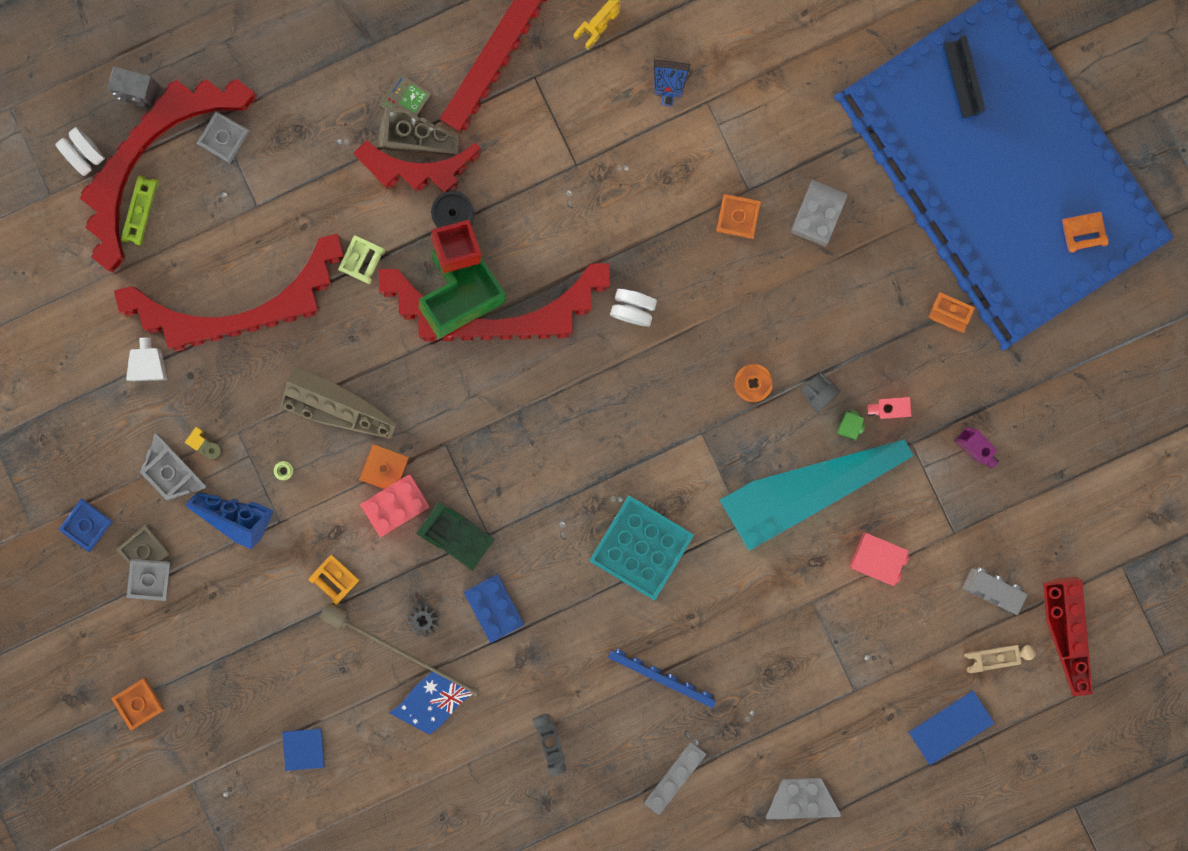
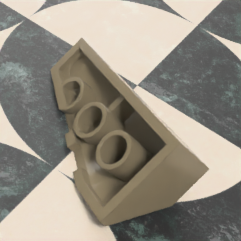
(409, 133)

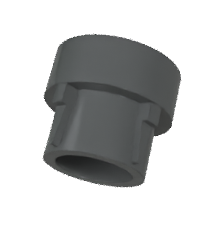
(820, 392)

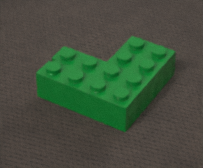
(465, 297)

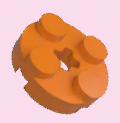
(751, 372)

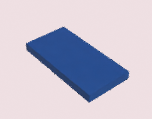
(951, 727)

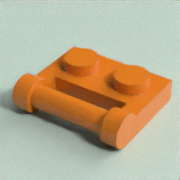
(1084, 225)

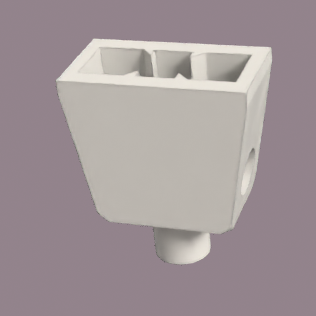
(146, 363)

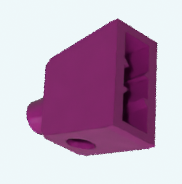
(977, 447)

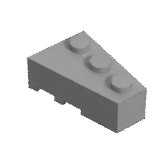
(995, 590)

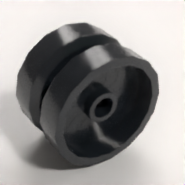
(446, 204)

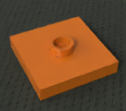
(738, 216)
(383, 467)
(138, 704)

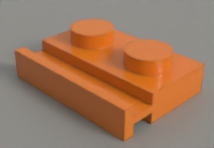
(951, 312)

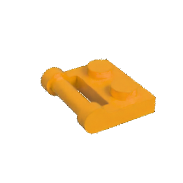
(338, 574)

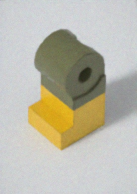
(203, 445)

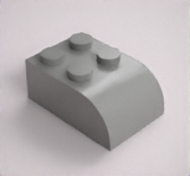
(819, 213)

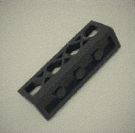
(964, 77)

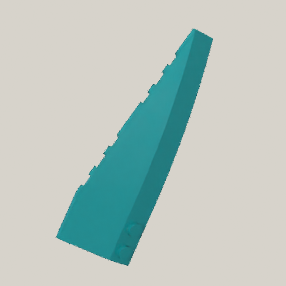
(785, 499)

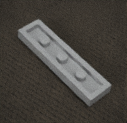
(674, 778)

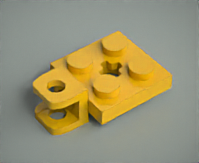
(599, 22)

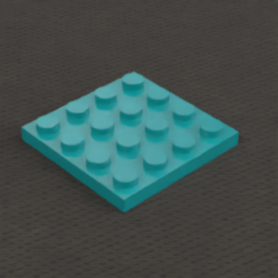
(641, 548)

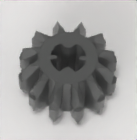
(417, 623)

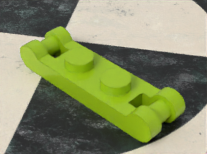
(139, 210)

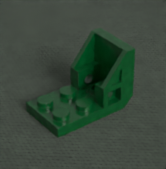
(455, 535)

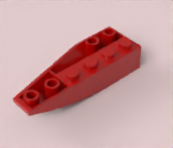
(1069, 631)

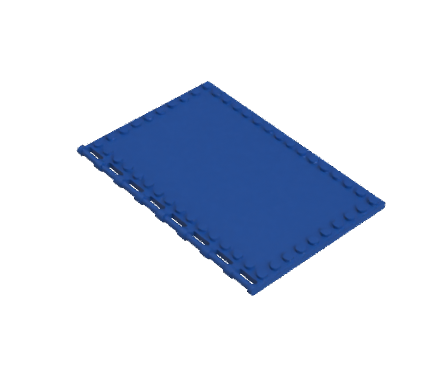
(1008, 174)

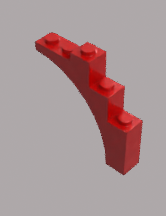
(417, 175)

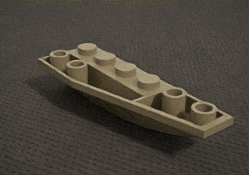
(333, 405)

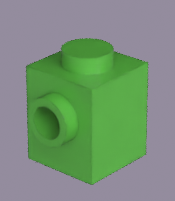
(851, 425)

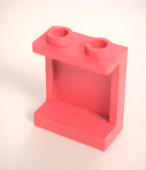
(879, 559)

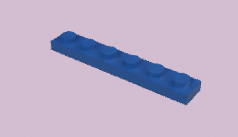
(670, 681)

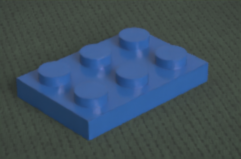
(494, 608)

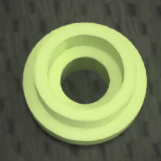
(277, 470)

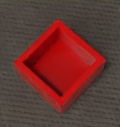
(456, 246)

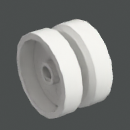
(82, 149)
(634, 304)

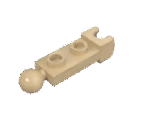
(999, 657)

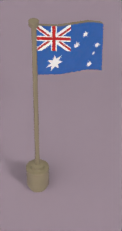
(430, 699)

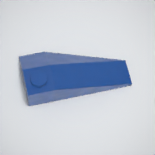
(236, 520)

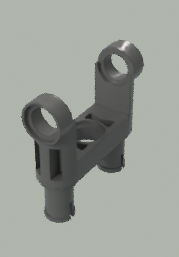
(554, 755)

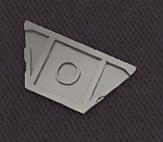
(168, 471)
(802, 800)

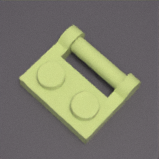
(356, 256)

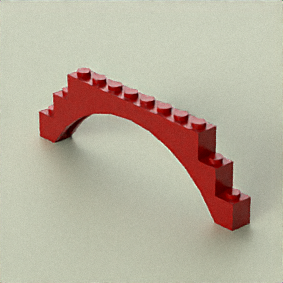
(107, 188)
(292, 302)
(547, 321)

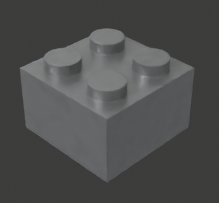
(133, 86)

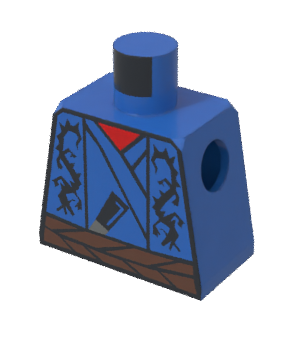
(669, 80)

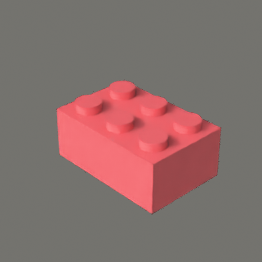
(395, 505)

